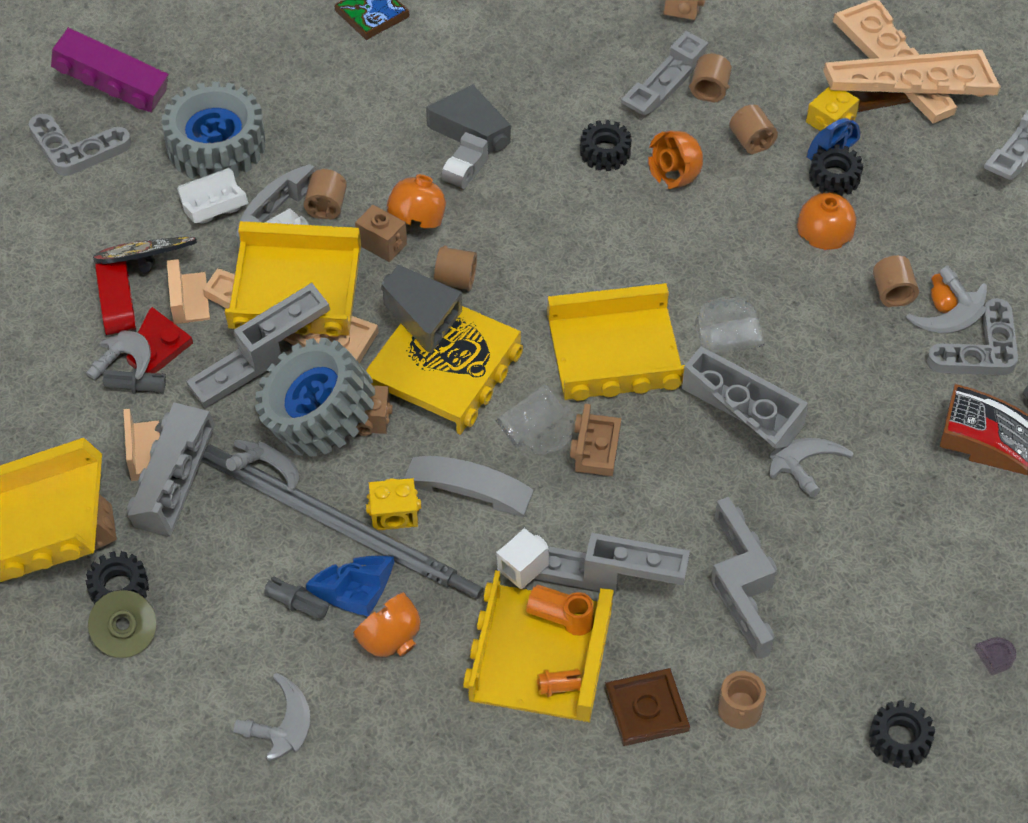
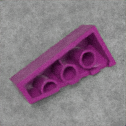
(109, 70)

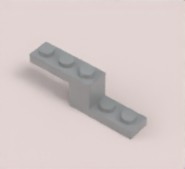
(258, 345)
(613, 556)
(744, 577)

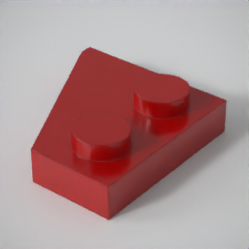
(164, 338)

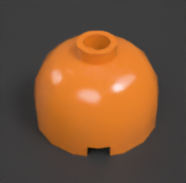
(675, 152)
(417, 200)
(827, 221)
(390, 629)

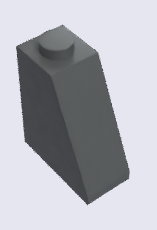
(469, 113)
(421, 305)

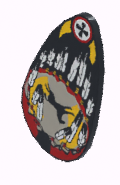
(142, 251)

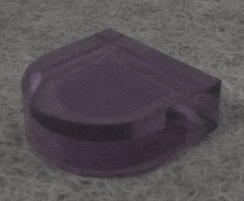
(996, 654)

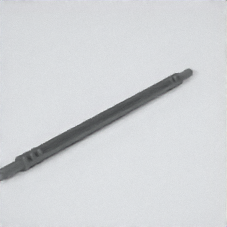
(342, 522)

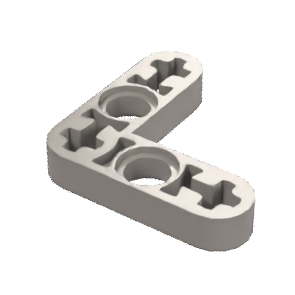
(70, 152)
(988, 353)

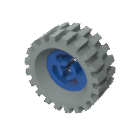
(214, 116)
(315, 397)

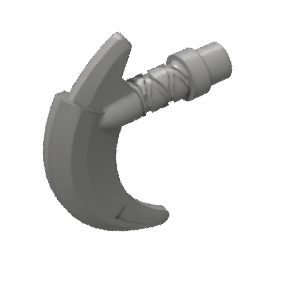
(963, 315)
(124, 342)
(267, 453)
(788, 459)
(293, 729)

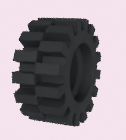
(609, 134)
(836, 158)
(116, 566)
(897, 751)

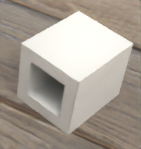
(523, 558)

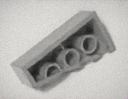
(758, 403)
(170, 469)

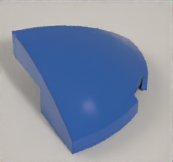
(841, 132)
(352, 585)

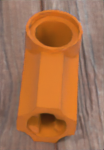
(561, 608)

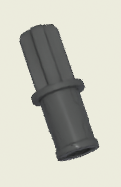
(148, 382)
(296, 598)

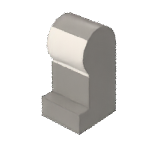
(466, 161)

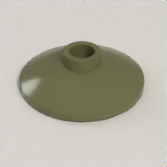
(109, 637)

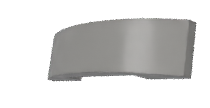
(668, 76)
(1013, 155)
(292, 185)
(470, 480)

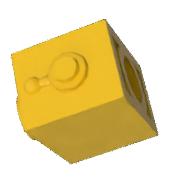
(830, 107)
(393, 504)

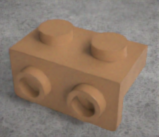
(597, 443)

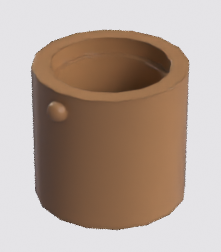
(711, 78)
(753, 129)
(325, 194)
(455, 267)
(895, 281)
(741, 699)

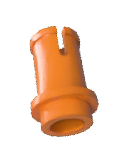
(558, 681)

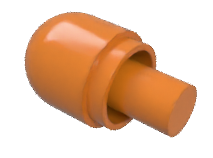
(942, 295)

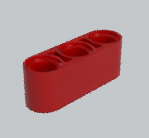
(115, 297)

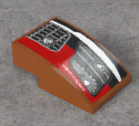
(987, 430)

